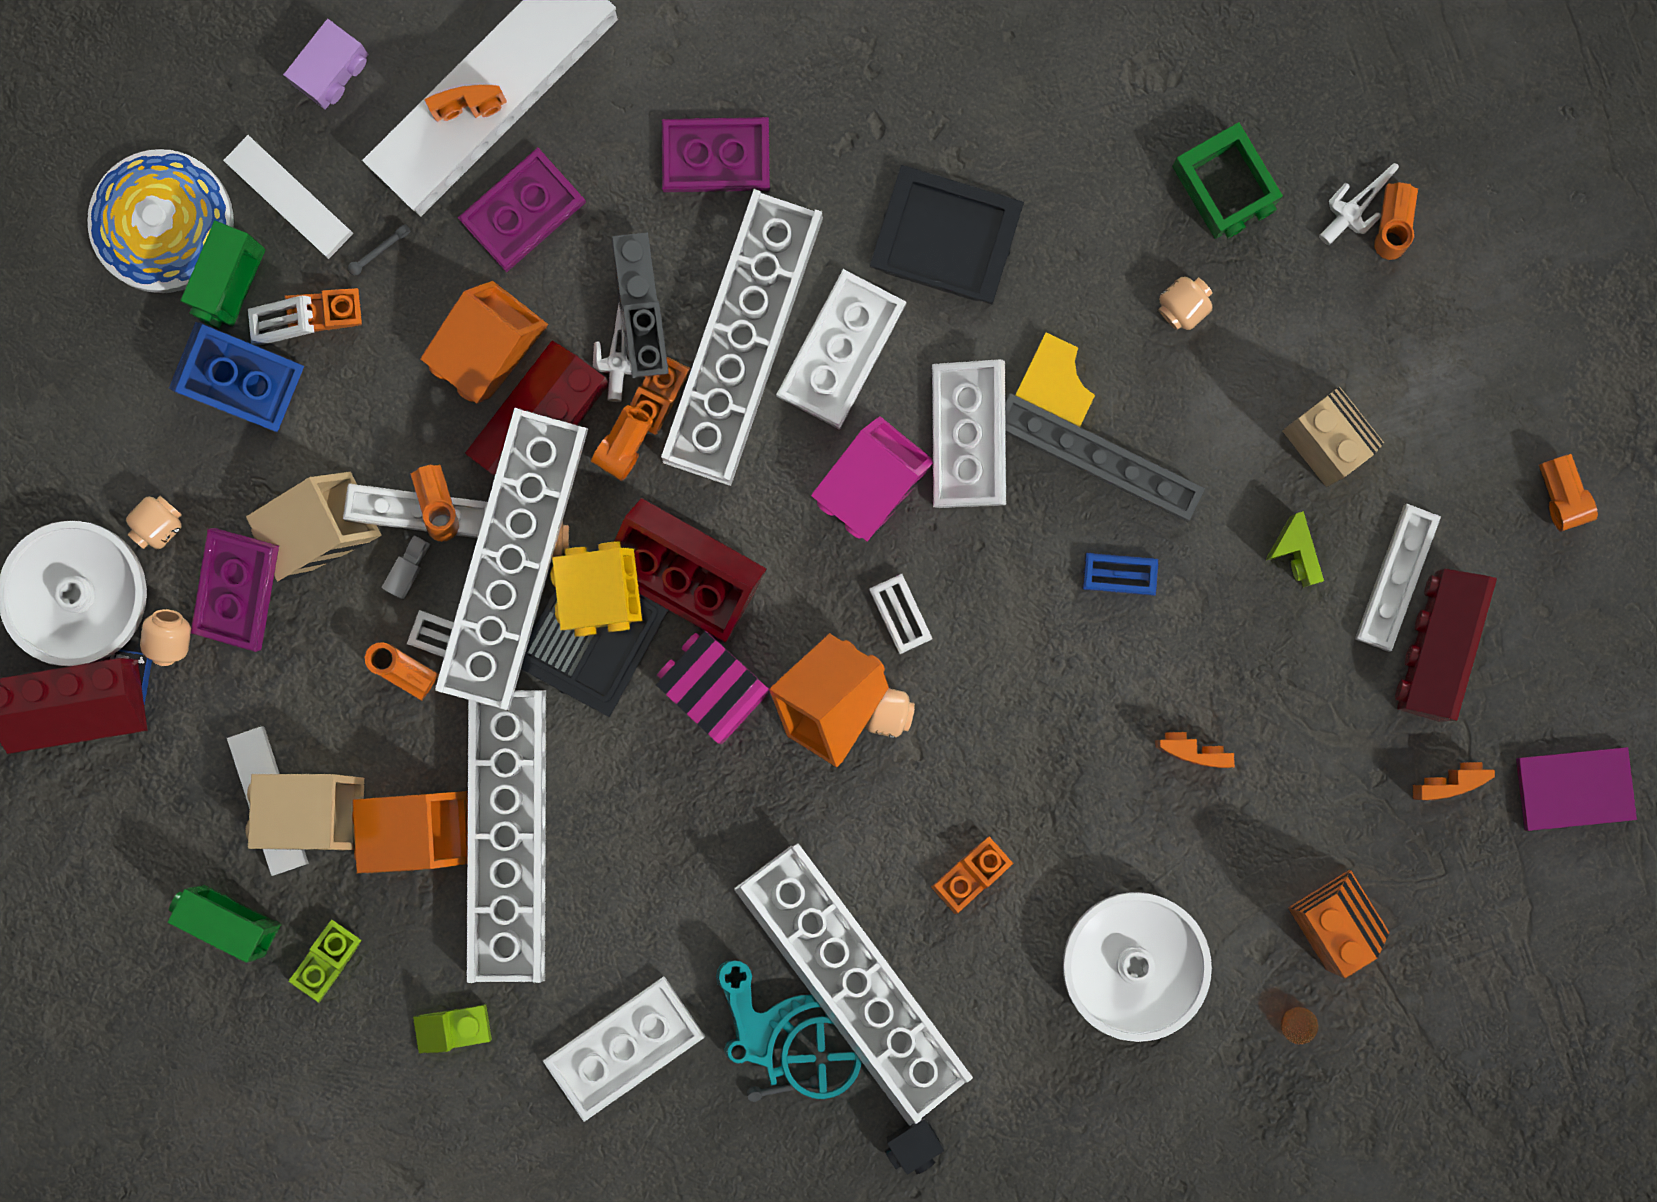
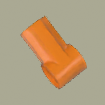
(1396, 218)
(619, 448)
(435, 501)
(1569, 501)
(403, 671)

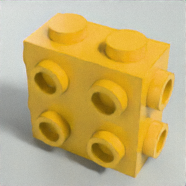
(596, 589)

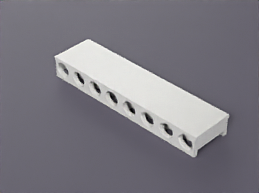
(520, 56)
(741, 338)
(511, 559)
(507, 840)
(853, 983)

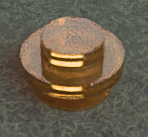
(1299, 1025)

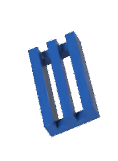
(1089, 571)

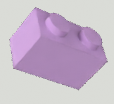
(327, 64)

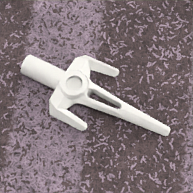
(1350, 213)
(615, 364)

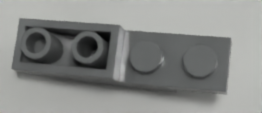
(639, 305)

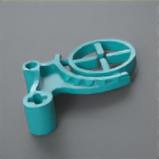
(759, 1031)

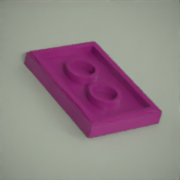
(715, 154)
(522, 209)
(234, 589)
(1576, 789)

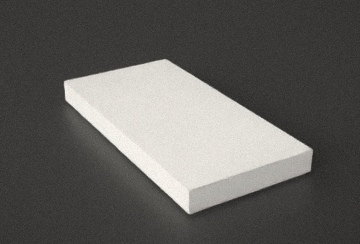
(841, 349)
(969, 434)
(624, 1048)

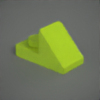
(1296, 539)
(452, 1029)

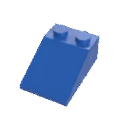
(236, 377)

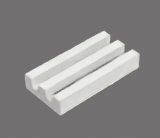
(301, 317)
(418, 628)
(913, 641)

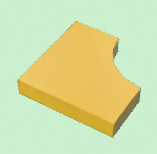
(1053, 381)

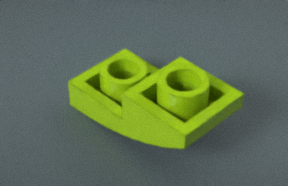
(325, 961)

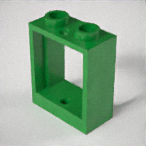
(1210, 149)
(222, 275)
(223, 922)

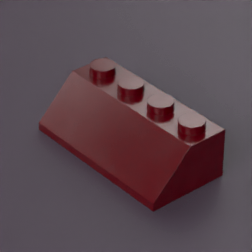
(554, 387)
(689, 569)
(1445, 644)
(71, 705)

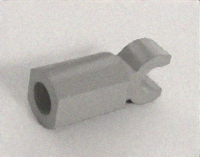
(406, 568)

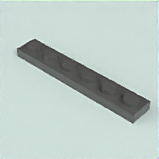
(1101, 458)

